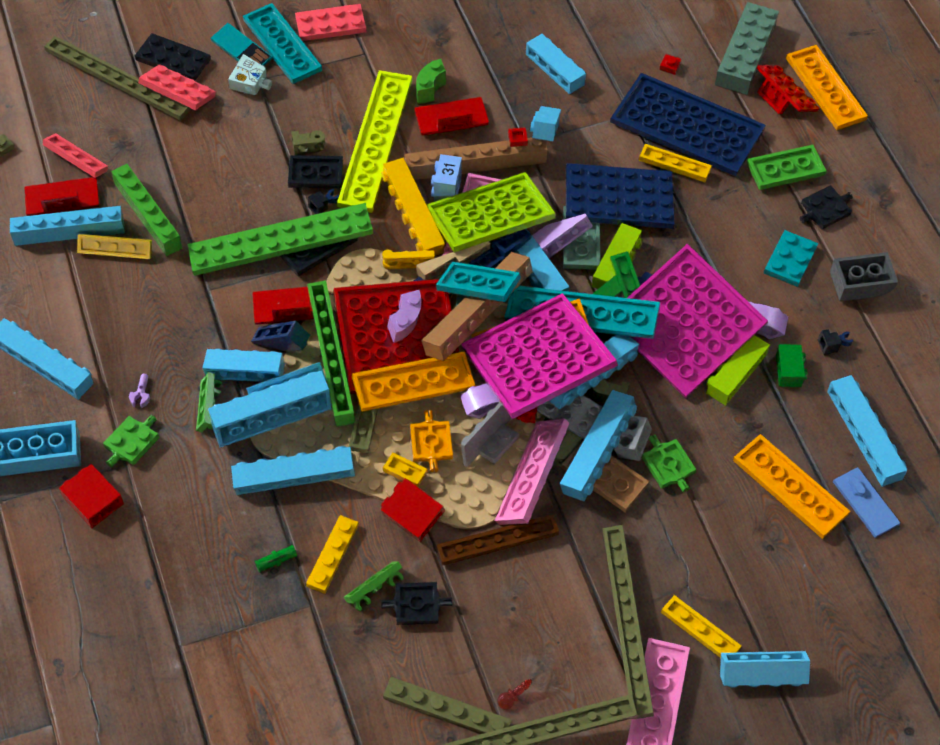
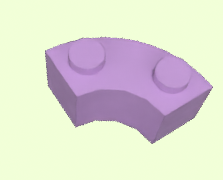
(405, 319)
(776, 321)
(479, 400)

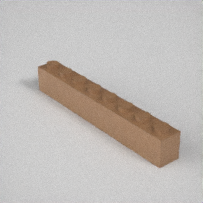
(479, 157)
(470, 314)

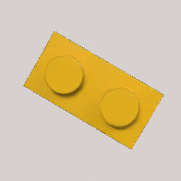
(404, 468)

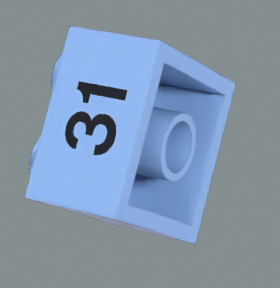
(447, 177)

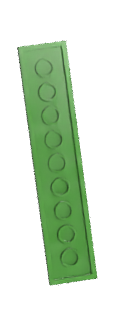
(279, 239)

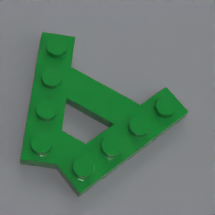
(624, 281)

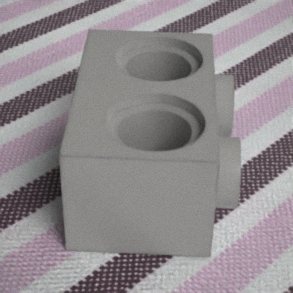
(634, 439)

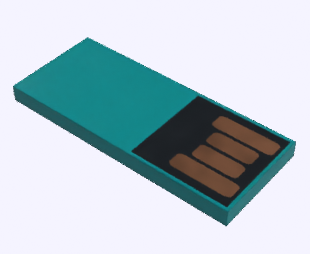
(237, 44)

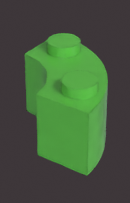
(429, 80)

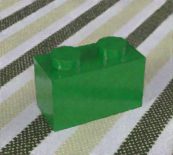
(790, 365)

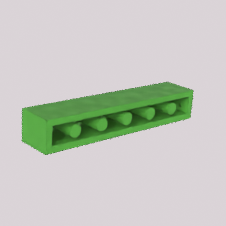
(147, 210)

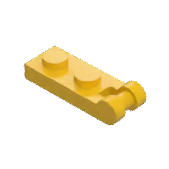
(405, 259)

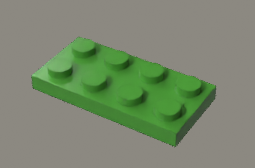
(786, 167)

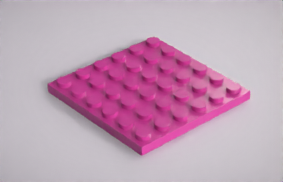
(697, 323)
(538, 355)

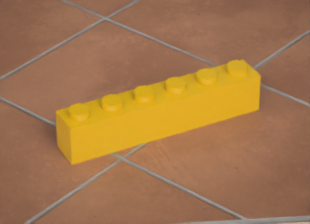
(413, 207)

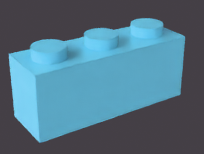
(545, 123)

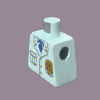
(249, 77)

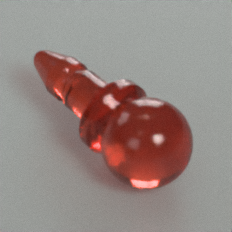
(506, 699)

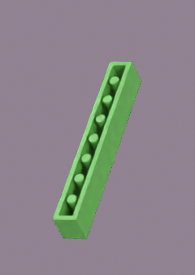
(331, 354)

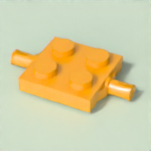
(431, 441)

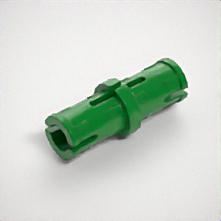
(288, 553)

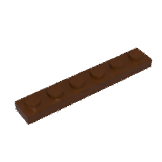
(497, 539)

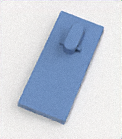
(866, 502)

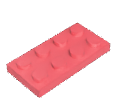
(330, 22)
(177, 87)

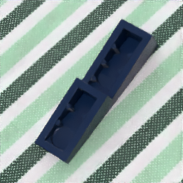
(501, 249)

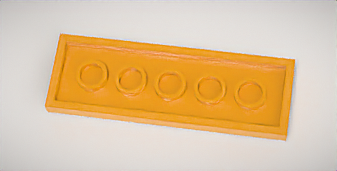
(826, 87)
(412, 381)
(791, 486)

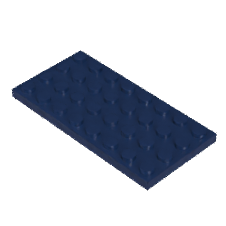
(688, 124)

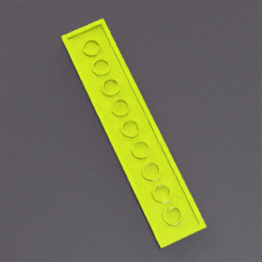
(375, 140)

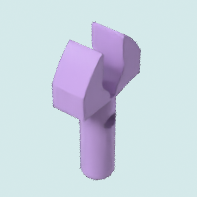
(133, 396)

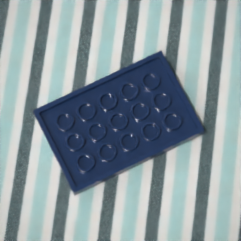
(620, 195)

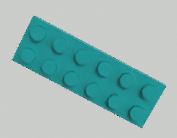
(282, 43)

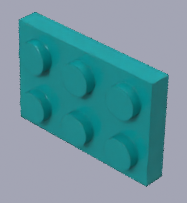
(790, 258)

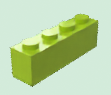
(625, 240)
(737, 370)

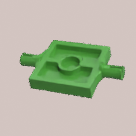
(131, 440)
(668, 463)

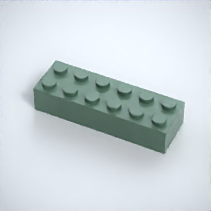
(746, 48)

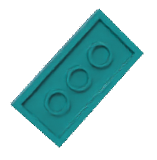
(478, 281)

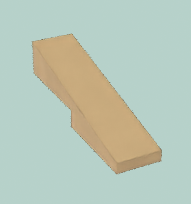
(433, 268)

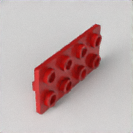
(781, 90)
(451, 116)
(61, 196)
(282, 305)

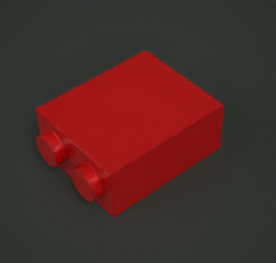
(91, 495)
(412, 509)

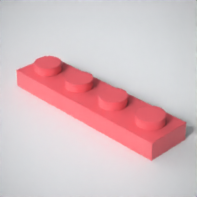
(75, 155)

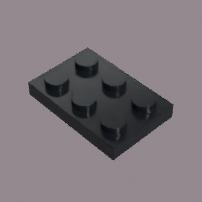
(315, 171)

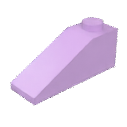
(561, 233)

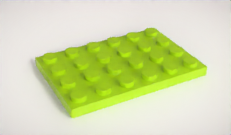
(490, 212)

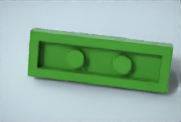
(207, 400)
(374, 584)

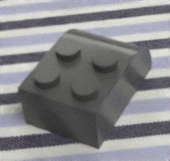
(863, 276)

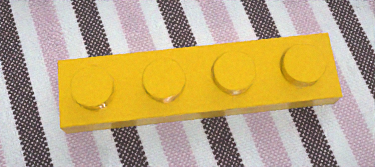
(675, 163)
(114, 246)
(332, 554)
(699, 627)

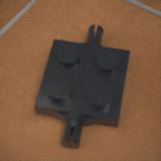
(826, 207)
(416, 603)

